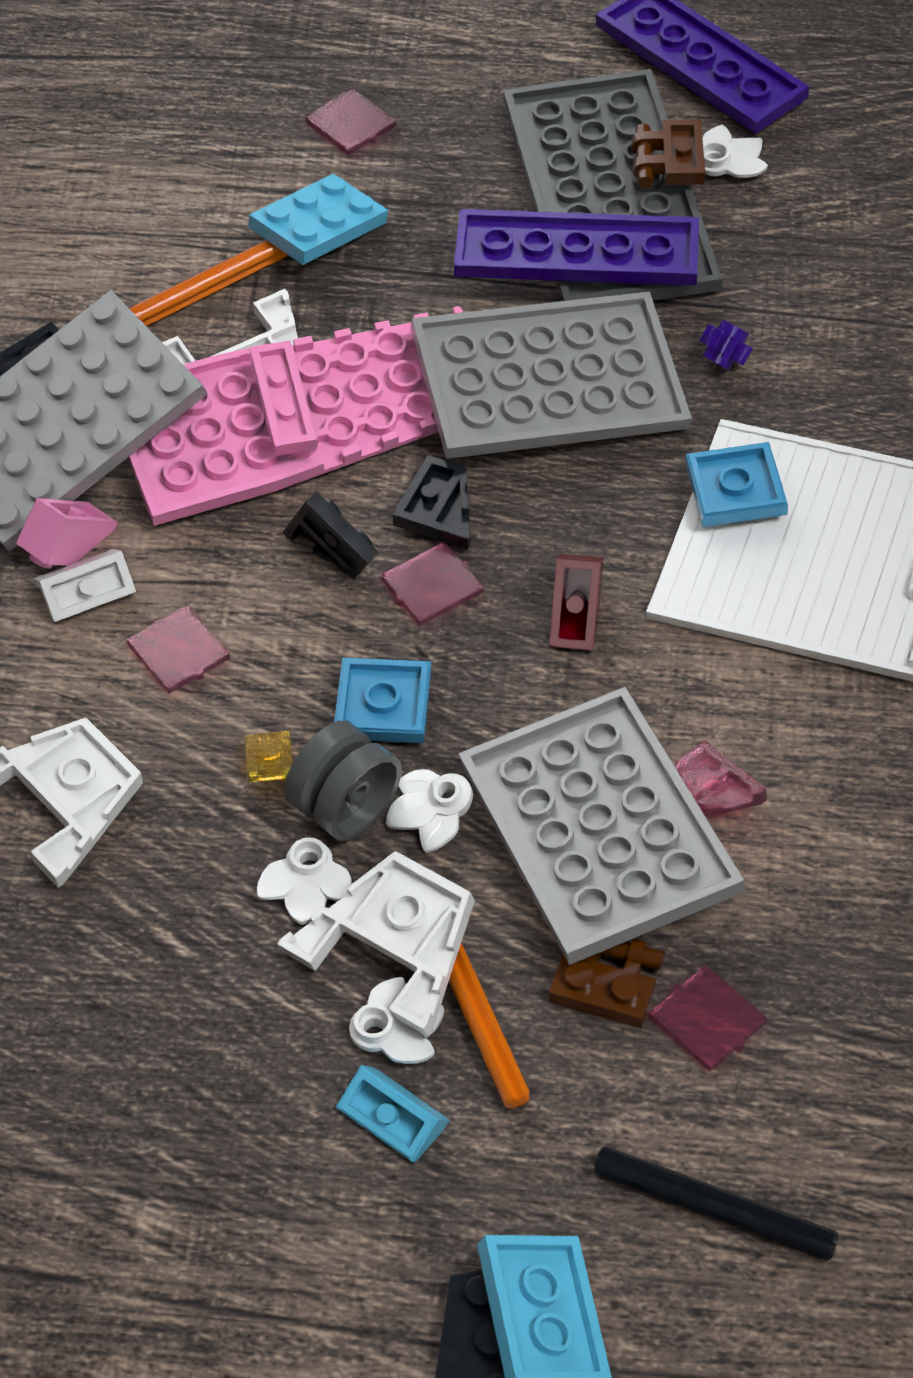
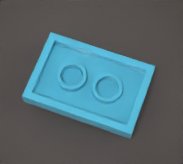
(318, 218)
(542, 1307)

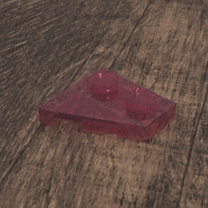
(718, 782)

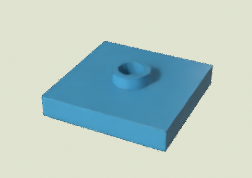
(736, 484)
(385, 698)

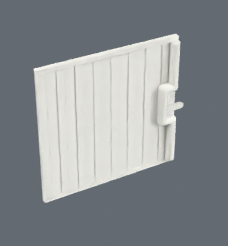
(808, 582)

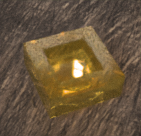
(268, 755)

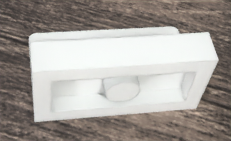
(85, 584)

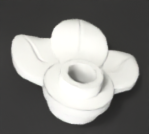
(732, 155)
(426, 809)
(302, 885)
(396, 1039)

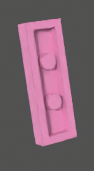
(283, 398)

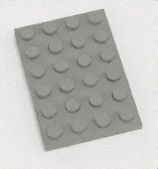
(549, 374)
(84, 408)
(600, 825)

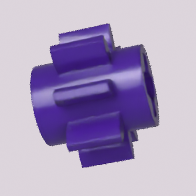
(725, 344)

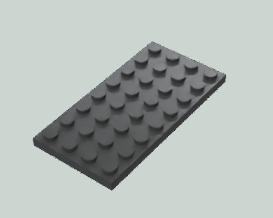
(581, 160)

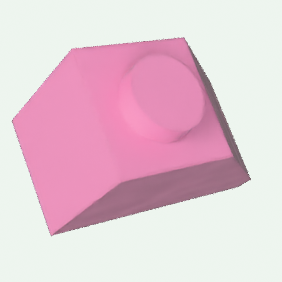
(63, 531)

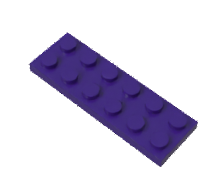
(705, 59)
(577, 247)

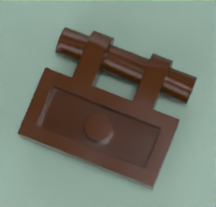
(681, 157)
(609, 990)

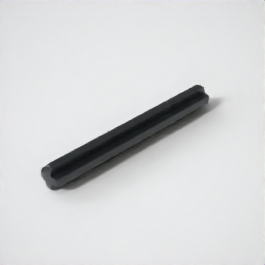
(716, 1203)

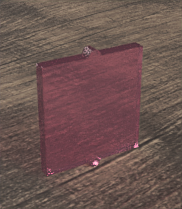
(350, 121)
(432, 583)
(178, 649)
(708, 1018)

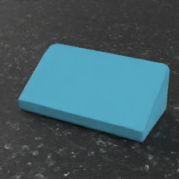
(391, 1113)

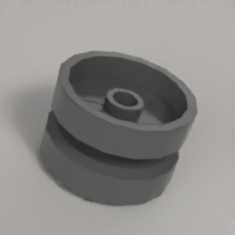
(342, 780)

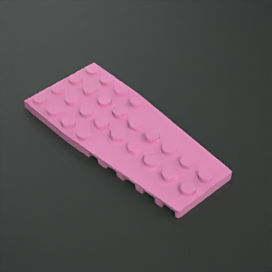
(361, 398)

